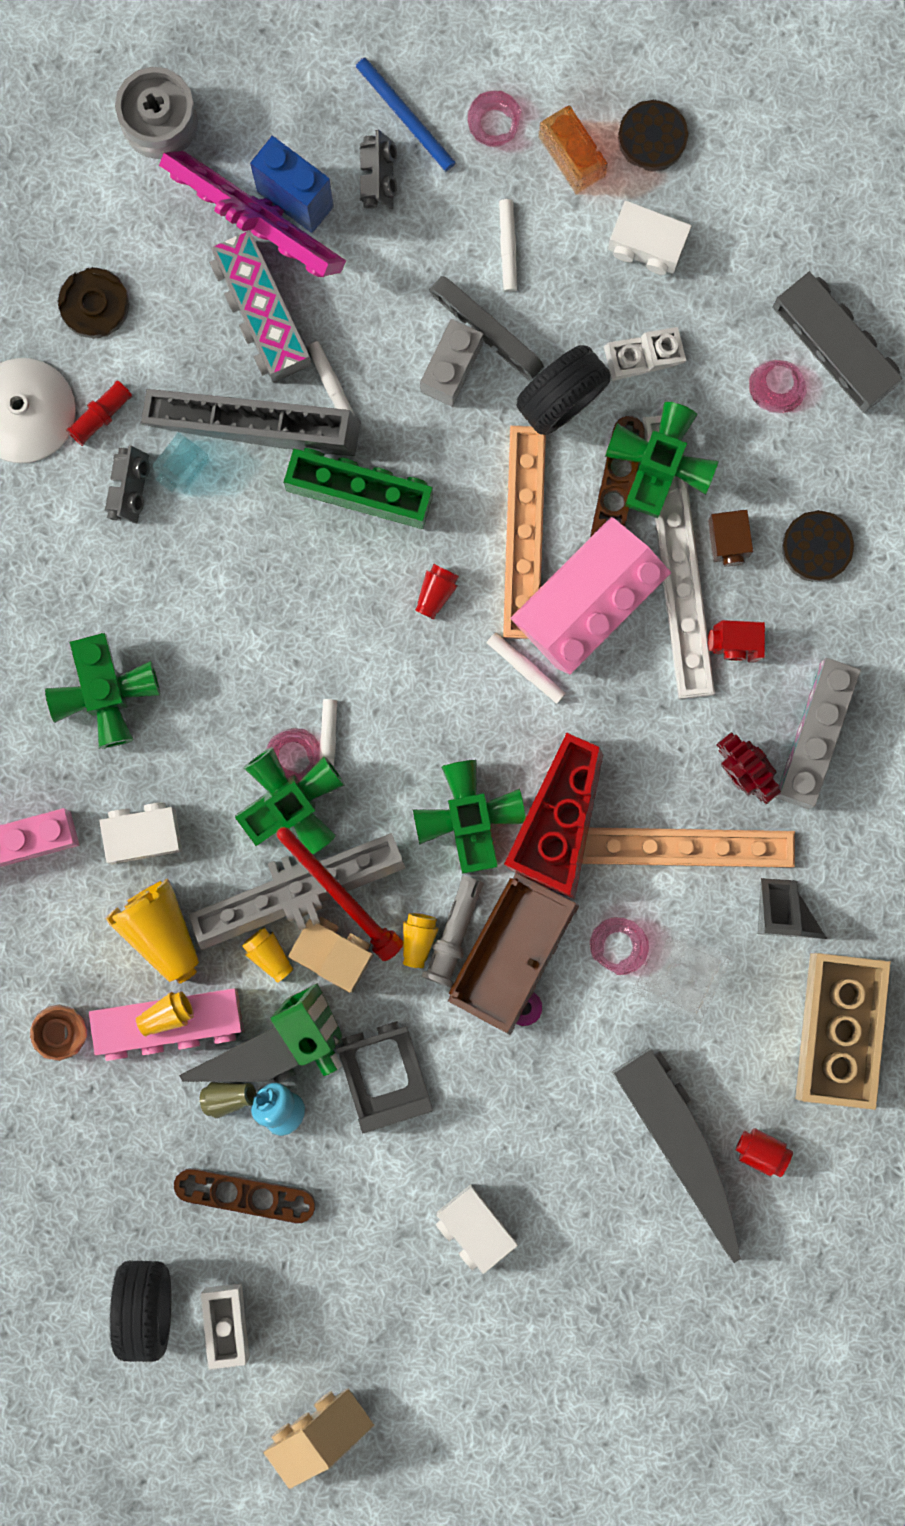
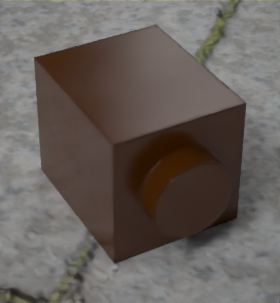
(730, 537)

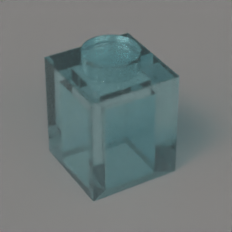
(180, 464)

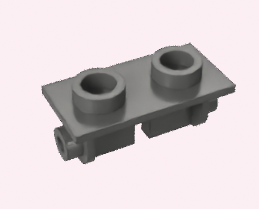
(378, 155)
(130, 469)

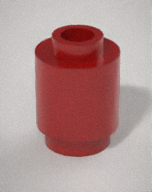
(764, 1153)

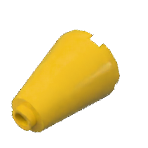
(158, 931)

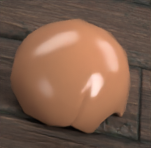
(48, 1032)

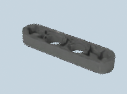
(493, 332)

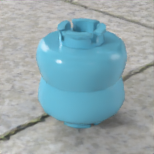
(278, 1109)

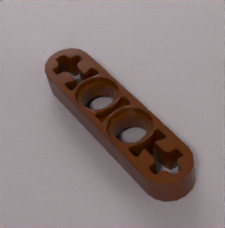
(616, 484)
(244, 1198)

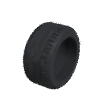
(563, 389)
(140, 1311)

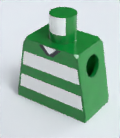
(309, 1029)

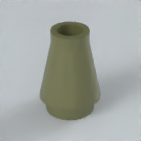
(224, 1098)

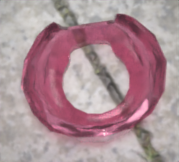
(493, 101)
(773, 401)
(299, 736)
(633, 931)

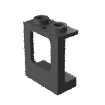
(392, 1106)

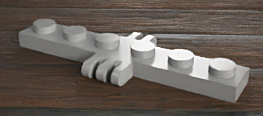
(294, 892)

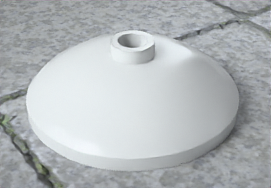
(47, 410)

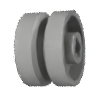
(156, 112)

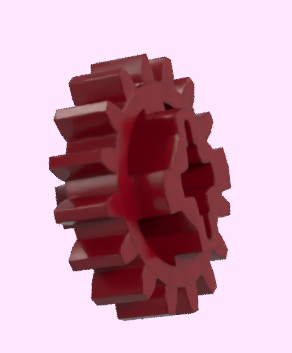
(748, 768)

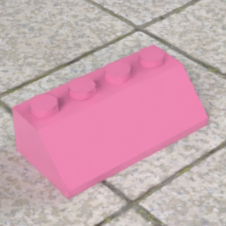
(590, 596)

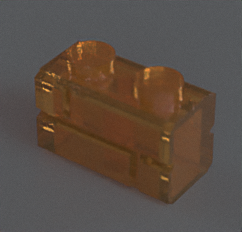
(572, 149)

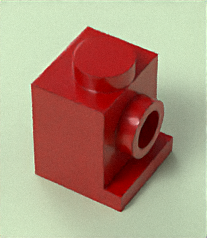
(737, 640)

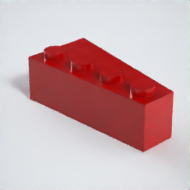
(558, 823)

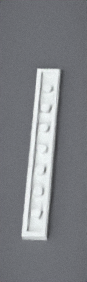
(683, 588)

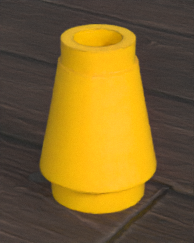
(418, 938)
(268, 954)
(166, 1014)

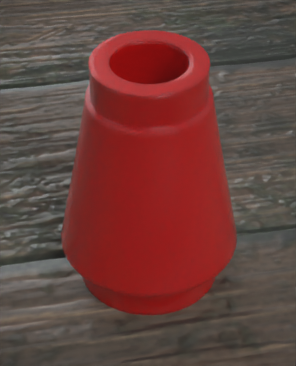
(436, 590)

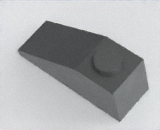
(251, 1061)

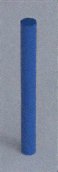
(405, 114)

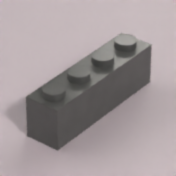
(837, 341)

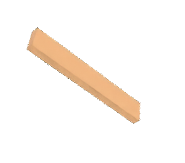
(523, 523)
(690, 847)

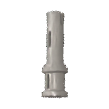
(448, 948)

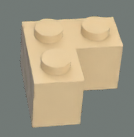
(331, 955)
(318, 1439)

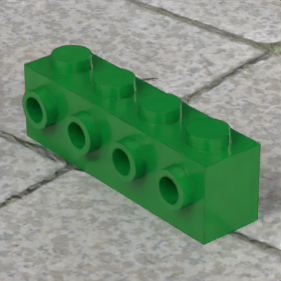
(358, 488)

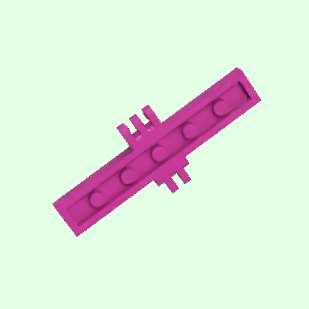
(252, 214)

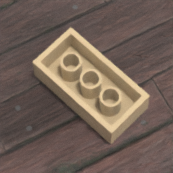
(842, 1031)

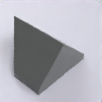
(784, 911)

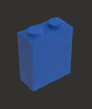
(292, 184)

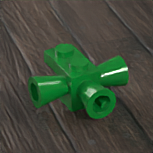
(661, 460)
(101, 690)
(288, 801)
(469, 817)

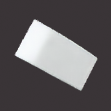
(645, 354)

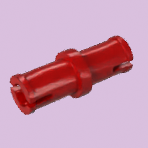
(99, 412)

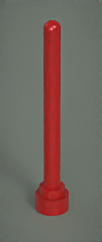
(384, 941)

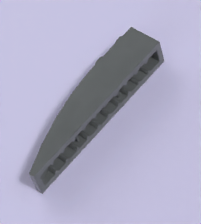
(253, 421)
(679, 1138)

